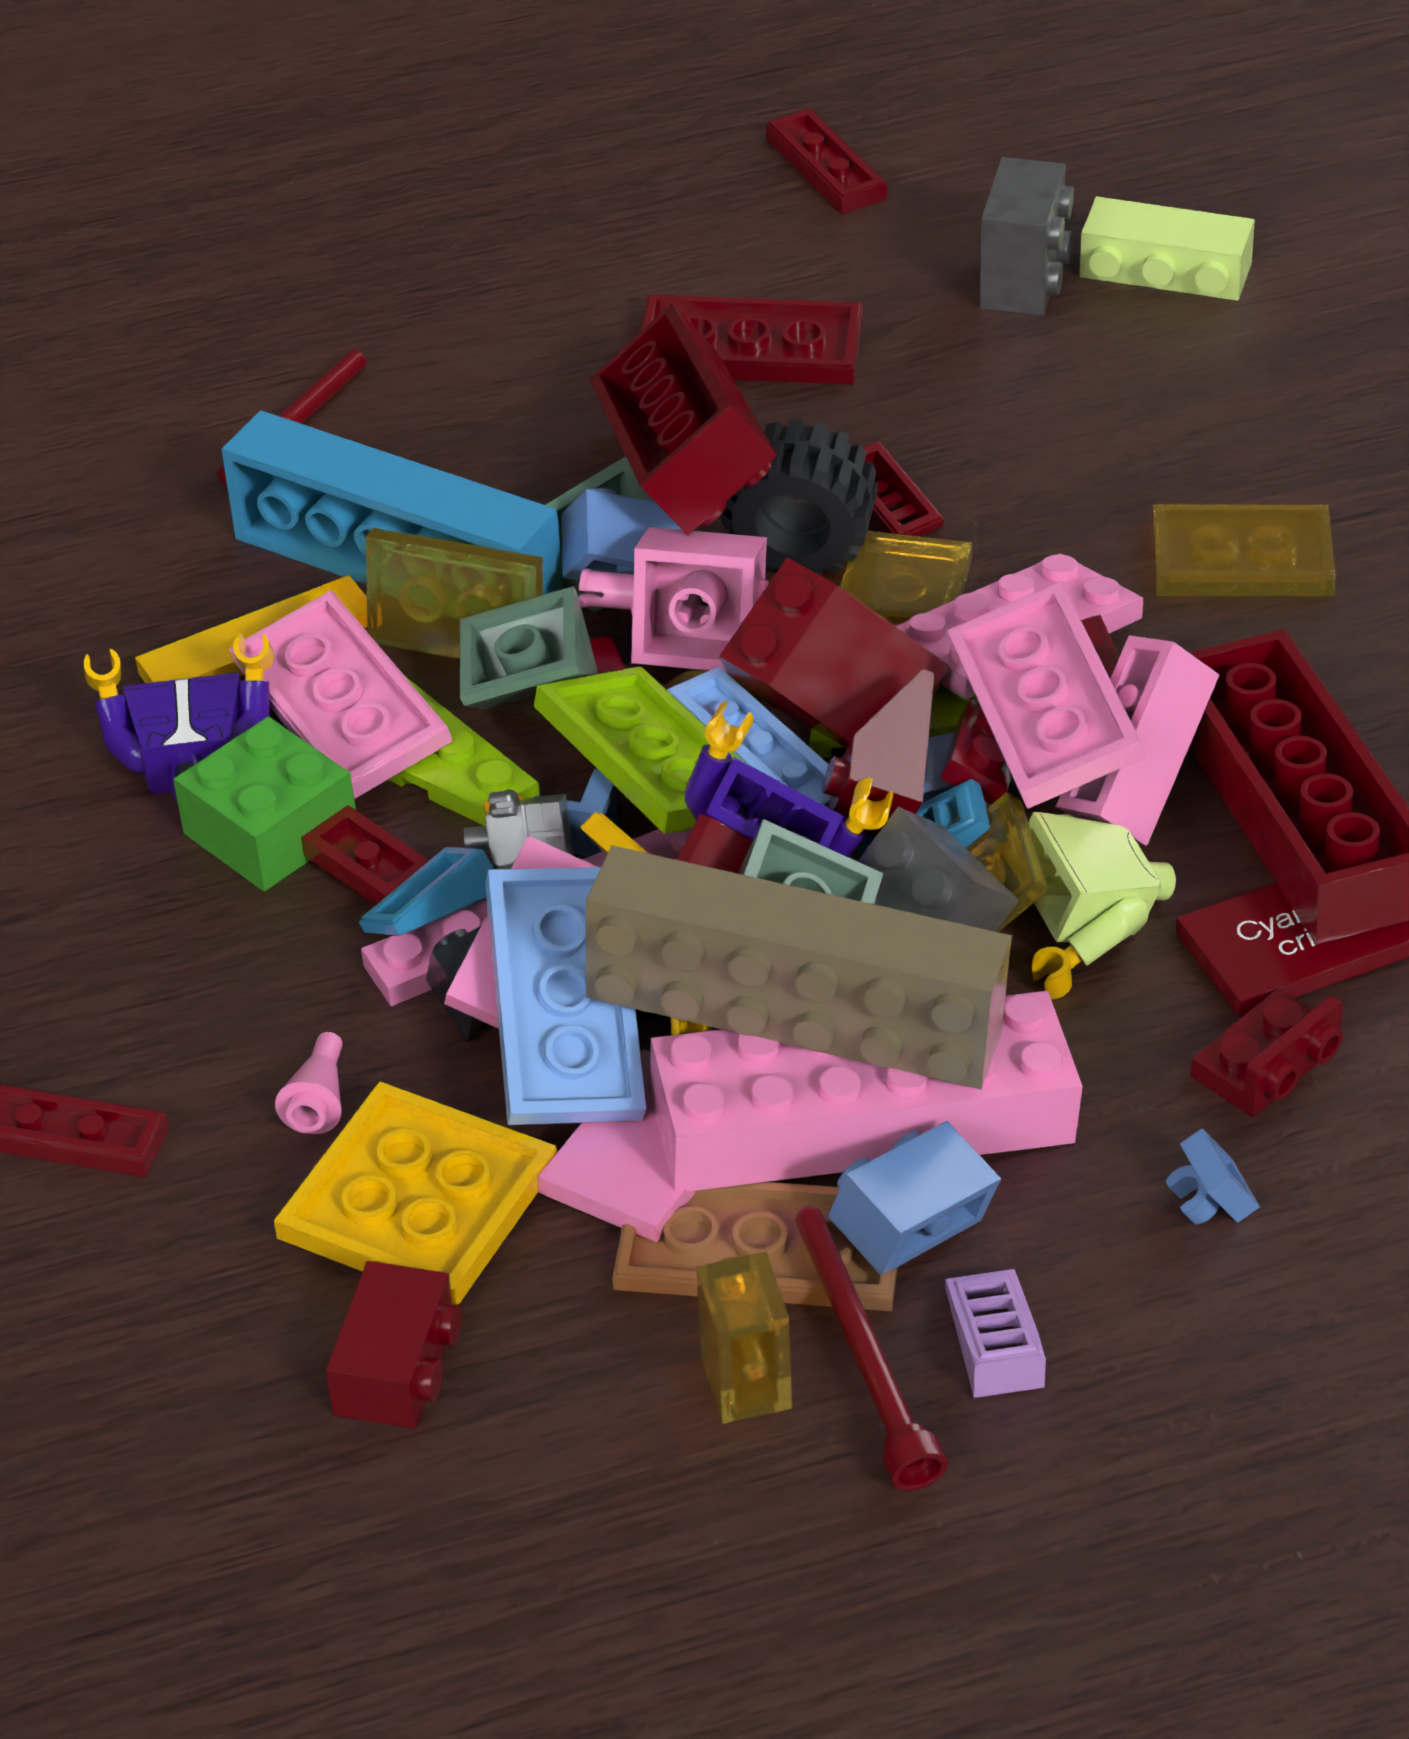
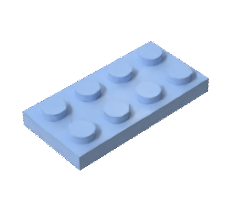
(559, 1050)

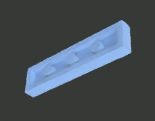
(769, 742)

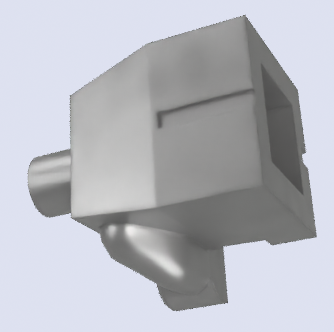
(513, 820)

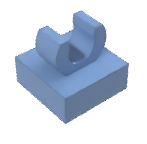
(1214, 1177)

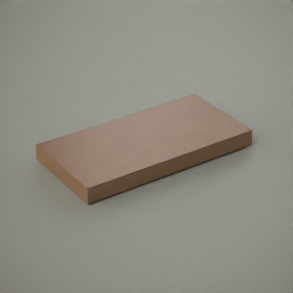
(743, 1223)

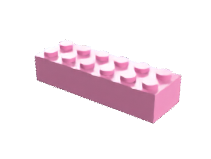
(773, 1111)

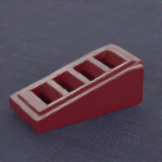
(900, 490)

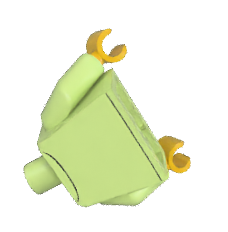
(1095, 891)

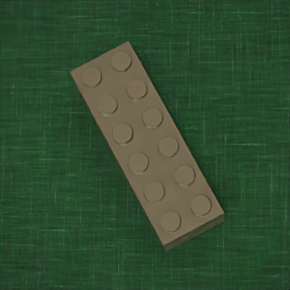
(796, 966)

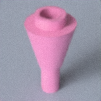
(312, 1096)

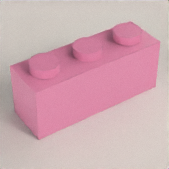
(1165, 700)

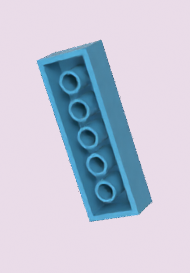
(323, 495)

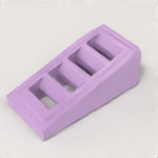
(1000, 1369)

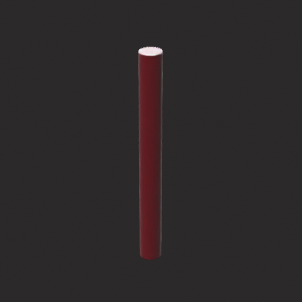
(320, 392)

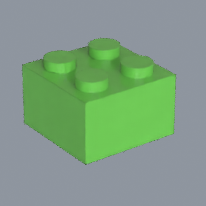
(259, 800)

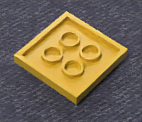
(416, 1189)

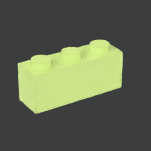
(1166, 248)

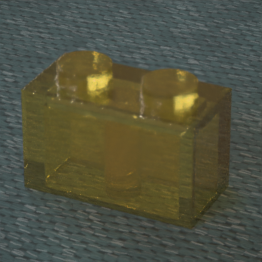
(744, 1337)

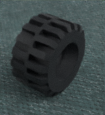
(817, 468)

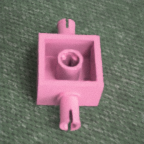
(666, 613)

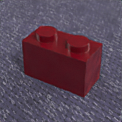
(393, 1345)

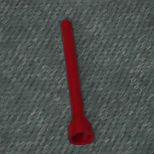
(910, 1451)

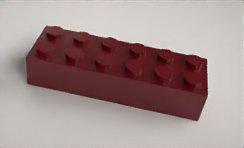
(682, 421)
(1304, 788)

